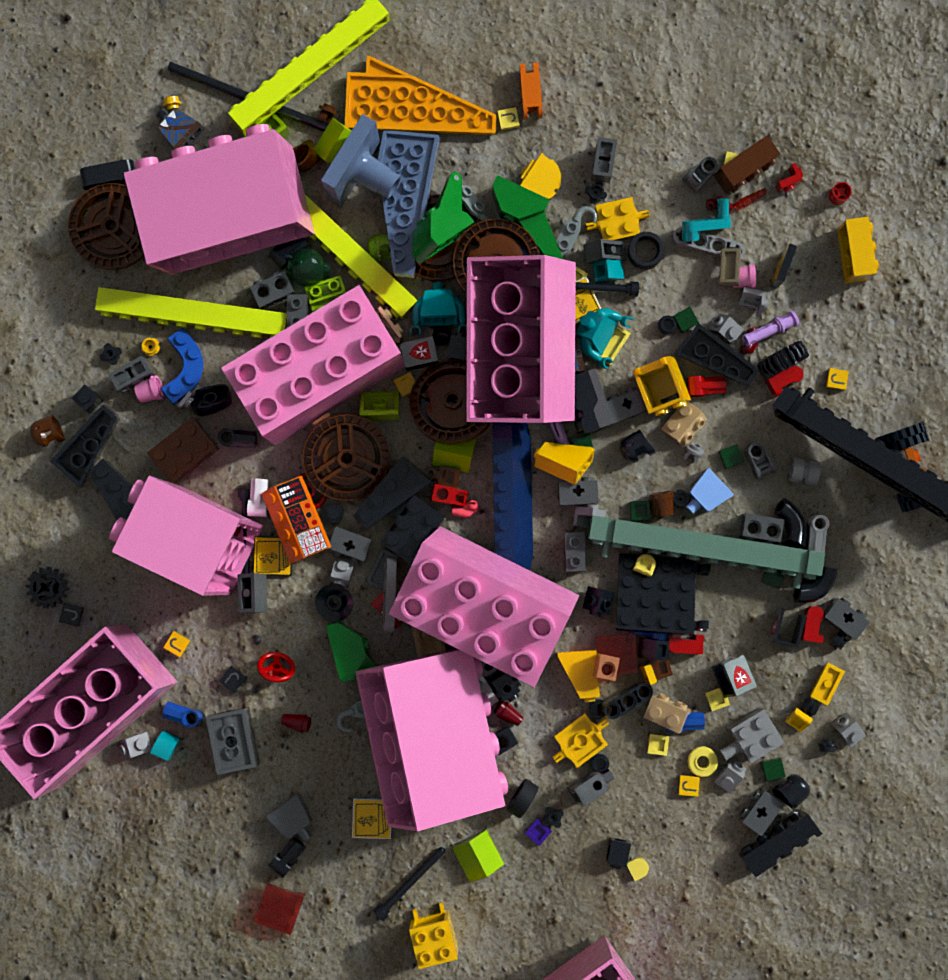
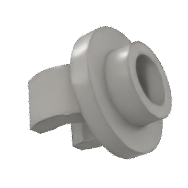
(694, 449)

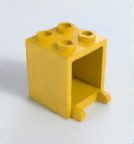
(661, 381)
(433, 938)

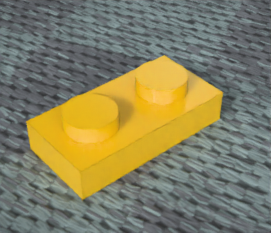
(827, 683)

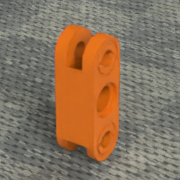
(530, 90)

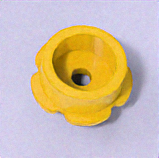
(171, 103)
(155, 347)

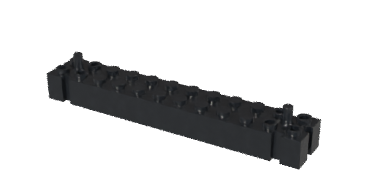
(862, 451)

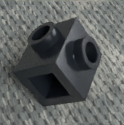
(598, 601)
(500, 682)

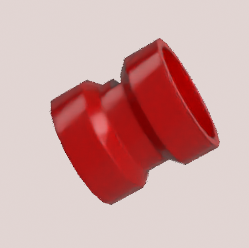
(843, 193)

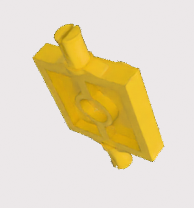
(617, 219)
(580, 740)

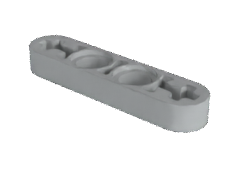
(708, 241)
(389, 594)

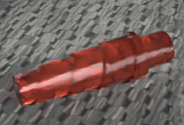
(749, 199)

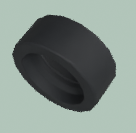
(644, 264)
(522, 798)

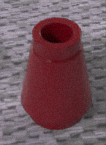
(508, 713)
(297, 722)

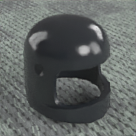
(634, 445)
(793, 791)

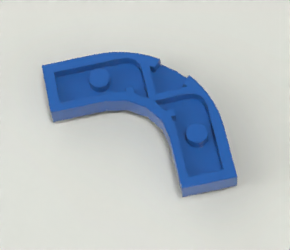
(192, 367)

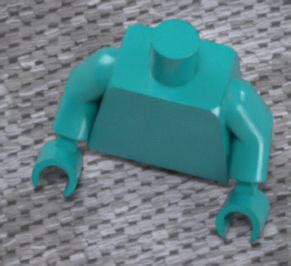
(438, 308)
(597, 331)

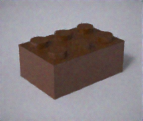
(747, 165)
(183, 451)

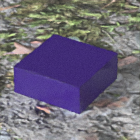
(538, 831)

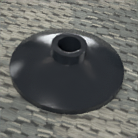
(326, 606)

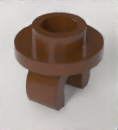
(326, 113)

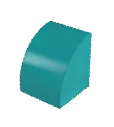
(608, 270)
(165, 745)

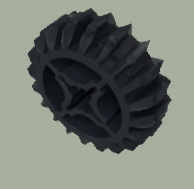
(783, 359)

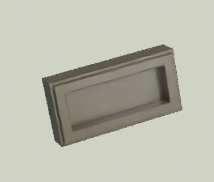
(730, 267)

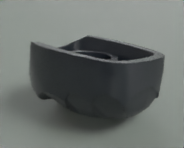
(211, 399)

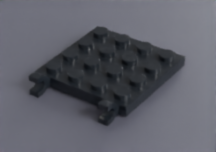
(659, 602)

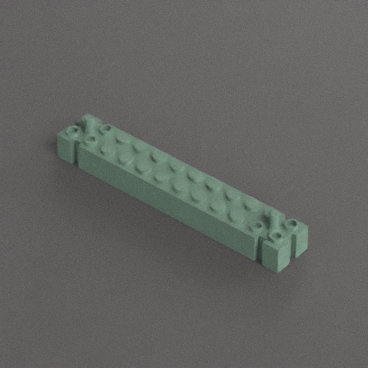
(712, 548)

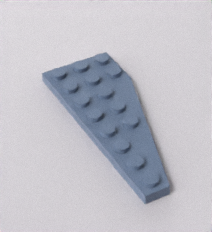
(414, 159)

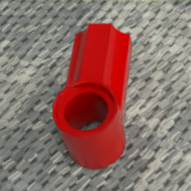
(700, 386)

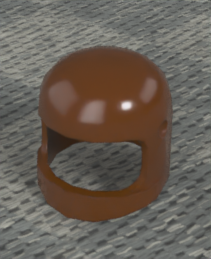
(44, 425)

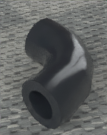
(794, 521)
(817, 588)

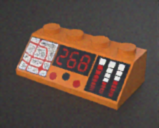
(296, 519)

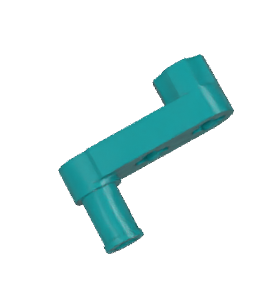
(691, 228)

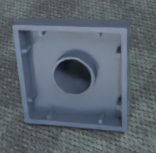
(357, 165)

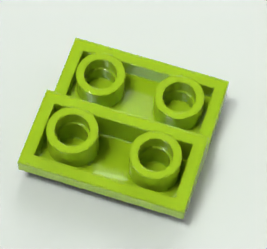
(325, 292)

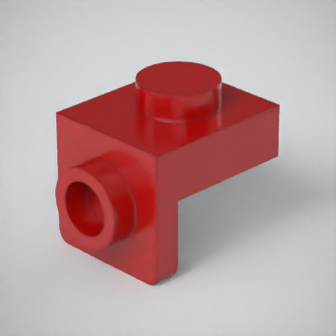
(789, 183)

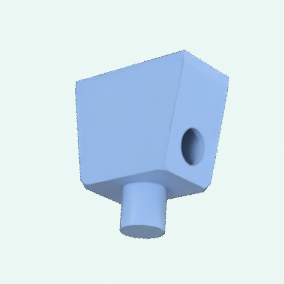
(707, 493)

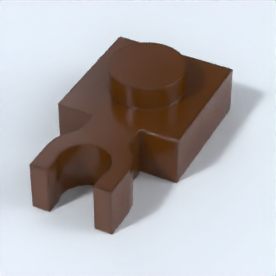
(446, 476)

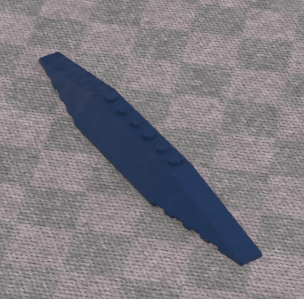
(512, 492)

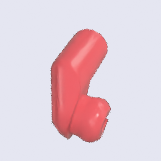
(467, 511)

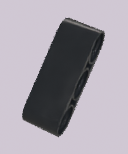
(105, 173)
(634, 700)

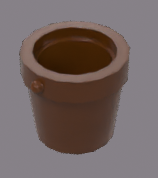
(662, 503)

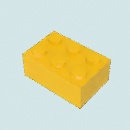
(857, 250)

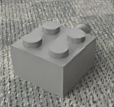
(753, 737)

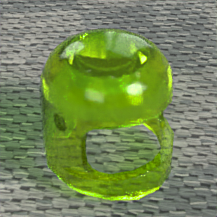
(378, 242)

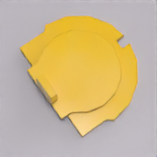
(541, 176)

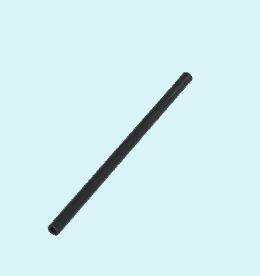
(241, 94)

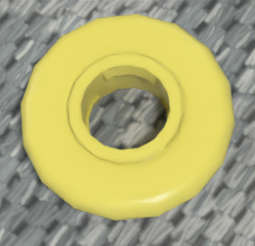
(712, 764)

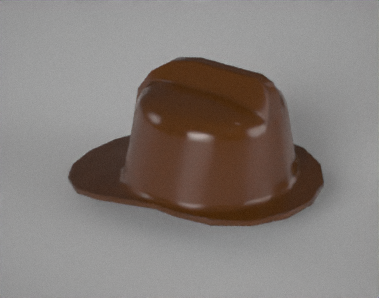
(306, 155)

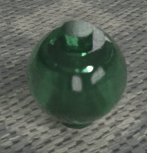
(307, 267)

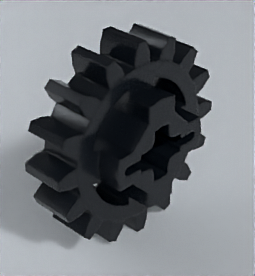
(41, 582)

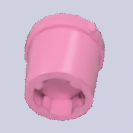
(747, 277)
(149, 390)

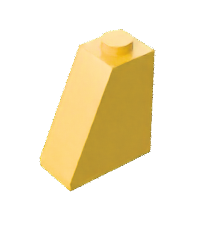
(564, 460)
(580, 669)

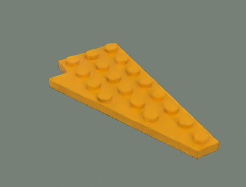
(410, 104)

